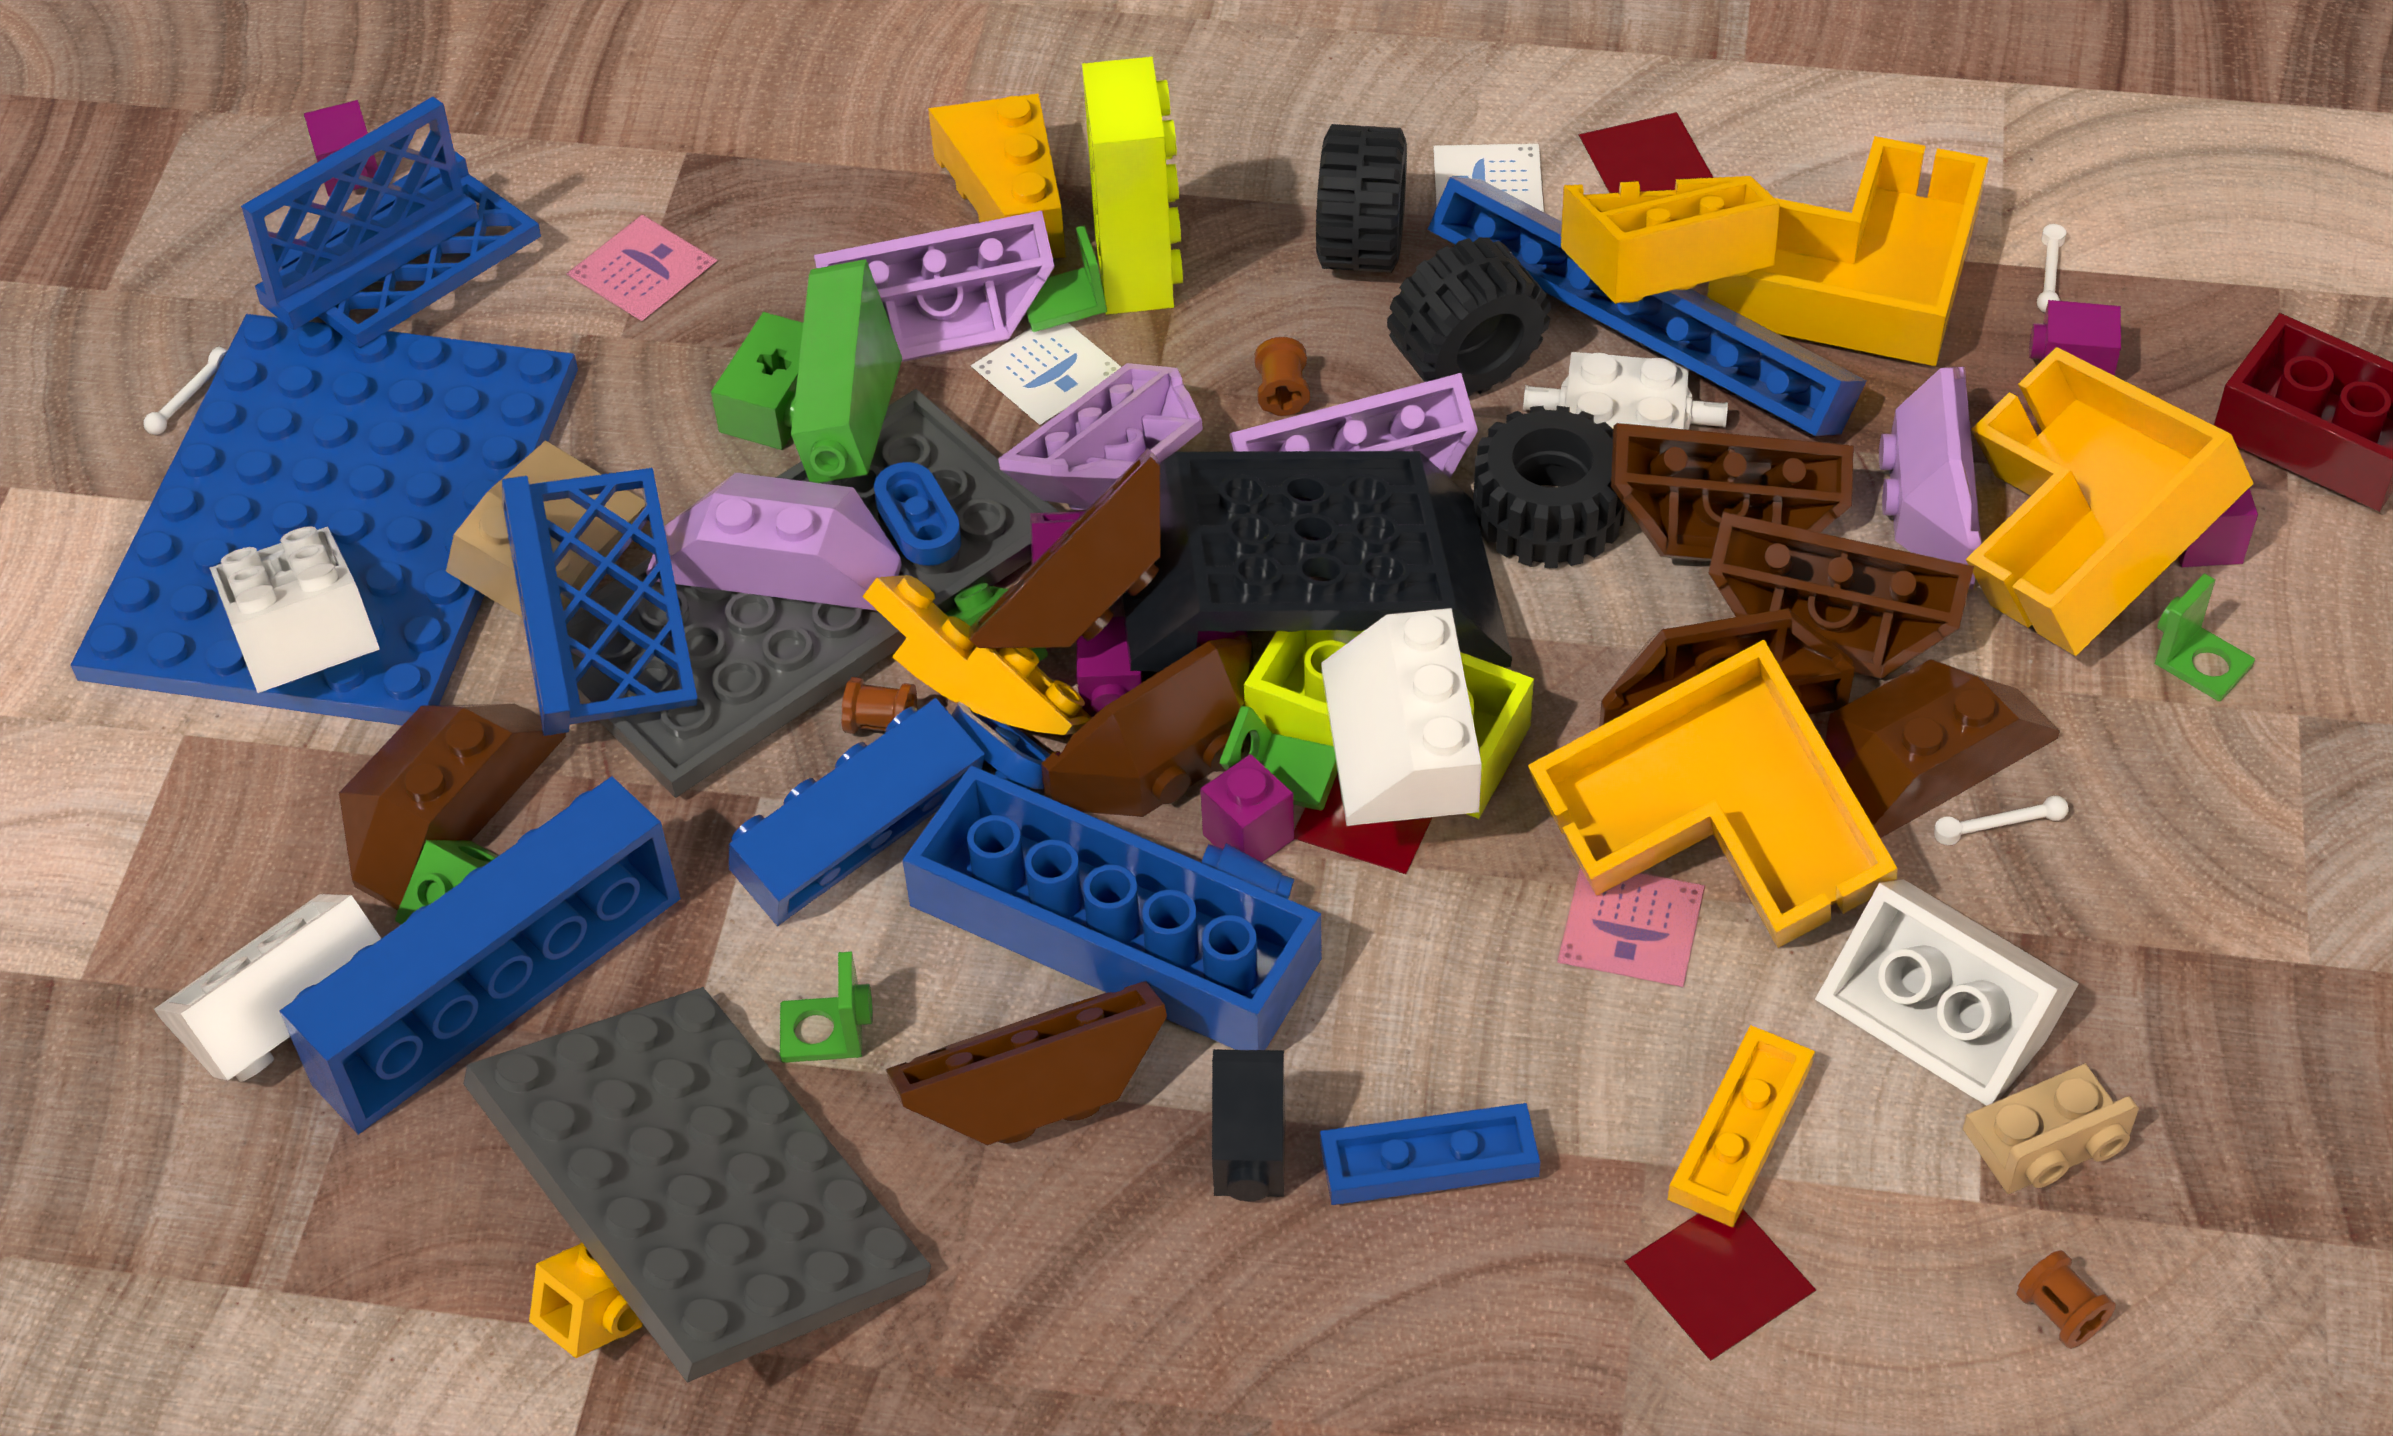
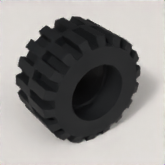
(1361, 198)
(1469, 315)
(1540, 520)

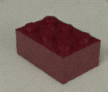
(2315, 410)

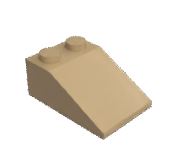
(481, 544)

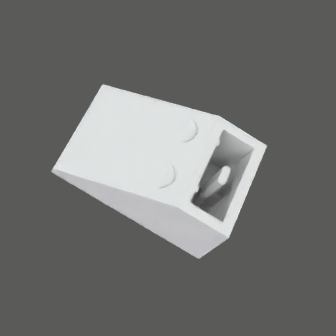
(293, 607)

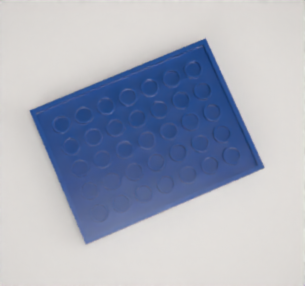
(321, 434)

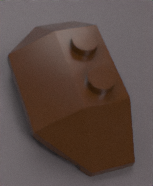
(1685, 480)
(1083, 570)
(1858, 595)
(1810, 662)
(1155, 736)
(1930, 740)
(436, 782)
(1034, 1069)

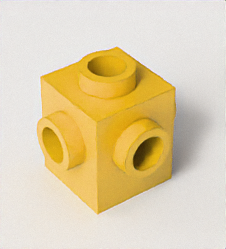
(579, 1303)

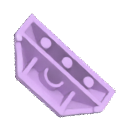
(957, 283)
(1421, 417)
(1104, 434)
(1933, 471)
(781, 542)

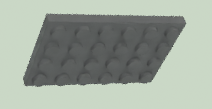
(696, 1181)

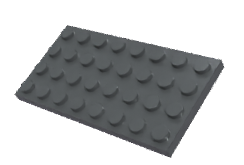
(776, 657)

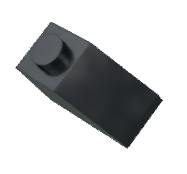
(1248, 1123)

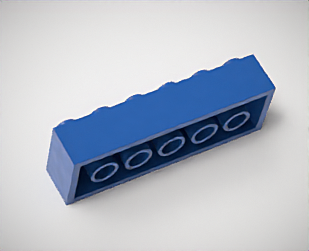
(1113, 909)
(482, 954)

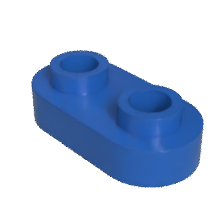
(925, 523)
(1005, 748)

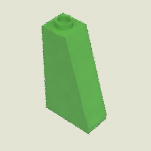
(843, 373)

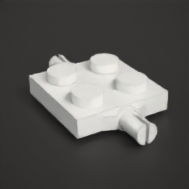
(1628, 393)

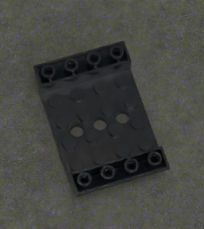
(1236, 558)

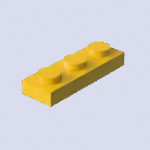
(1741, 1126)

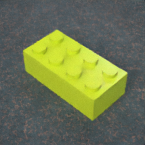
(1133, 184)
(1291, 699)

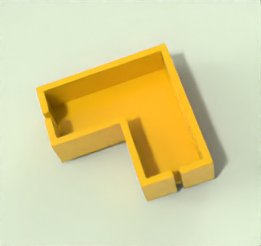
(1875, 274)
(2112, 497)
(1729, 762)

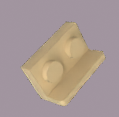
(2050, 1129)

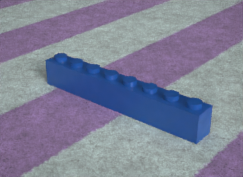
(1673, 323)

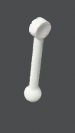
(2053, 238)
(156, 422)
(1949, 830)

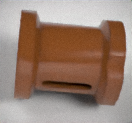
(1281, 367)
(874, 706)
(2065, 1299)

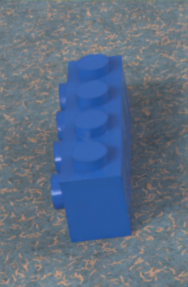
(852, 811)

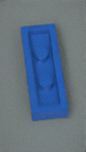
(1429, 1153)

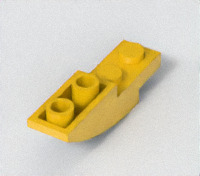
(990, 681)

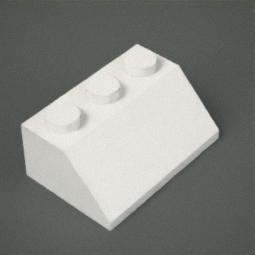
(1403, 721)
(1945, 991)
(233, 1009)

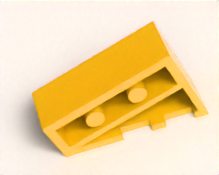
(1000, 159)
(1669, 238)

